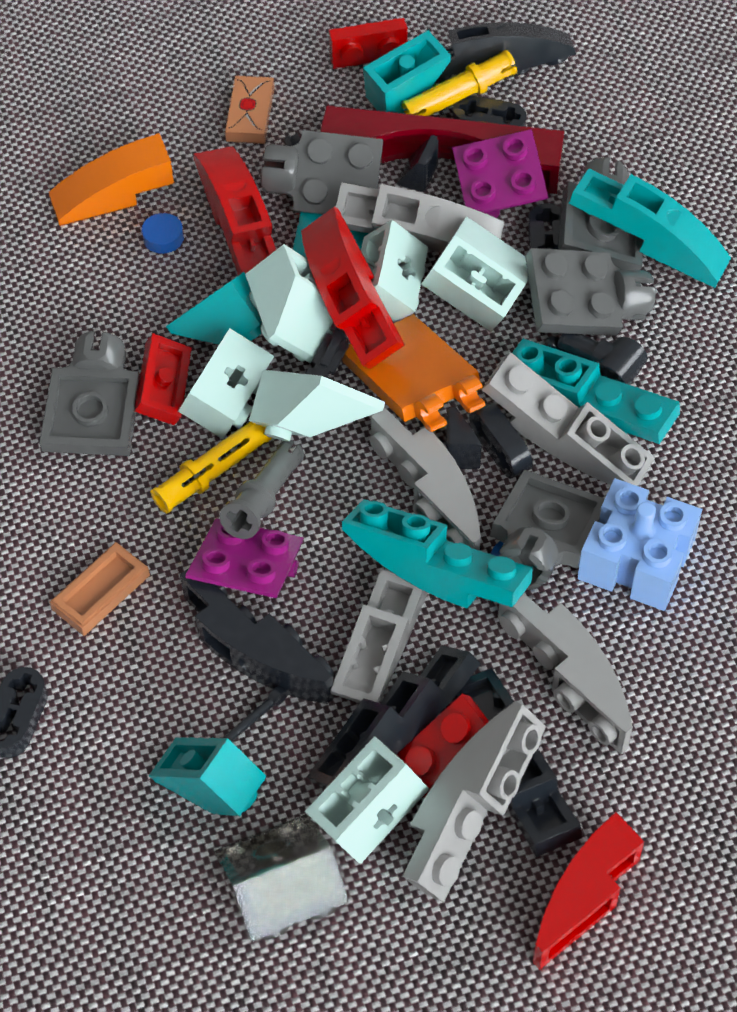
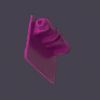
(500, 173)
(248, 564)

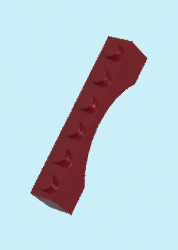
(407, 132)

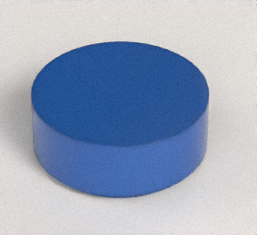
(162, 233)

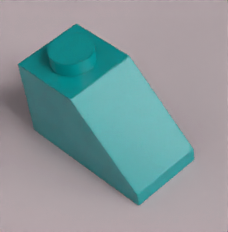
(404, 72)
(217, 313)
(209, 774)

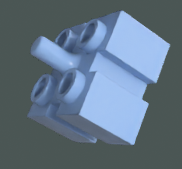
(639, 544)

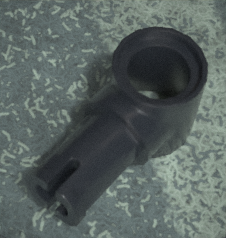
(616, 360)

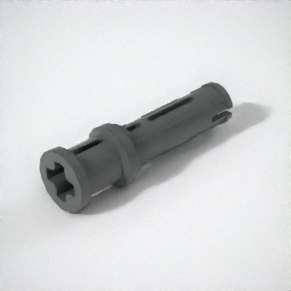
(256, 497)

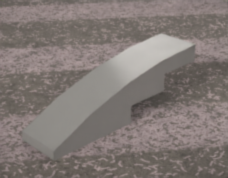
(378, 638)

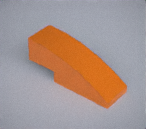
(112, 180)

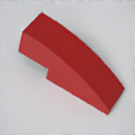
(587, 887)

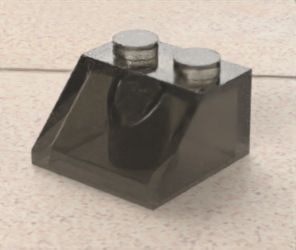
(281, 877)

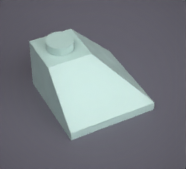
(307, 404)

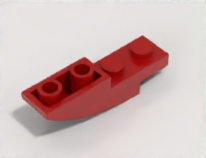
(236, 206)
(348, 290)

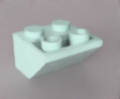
(478, 274)
(289, 303)

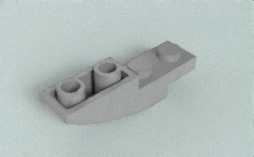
(422, 215)
(570, 433)
(432, 472)
(582, 672)
(476, 781)

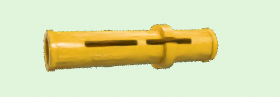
(473, 80)
(171, 491)

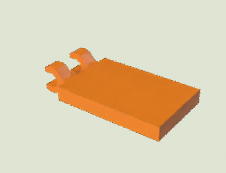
(420, 376)

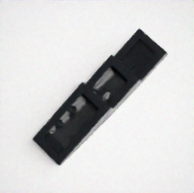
(401, 714)
(538, 804)

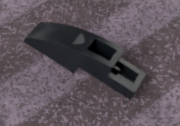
(526, 42)
(260, 649)

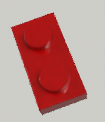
(365, 42)
(163, 379)
(442, 739)

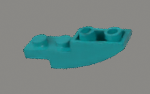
(668, 228)
(580, 381)
(422, 556)

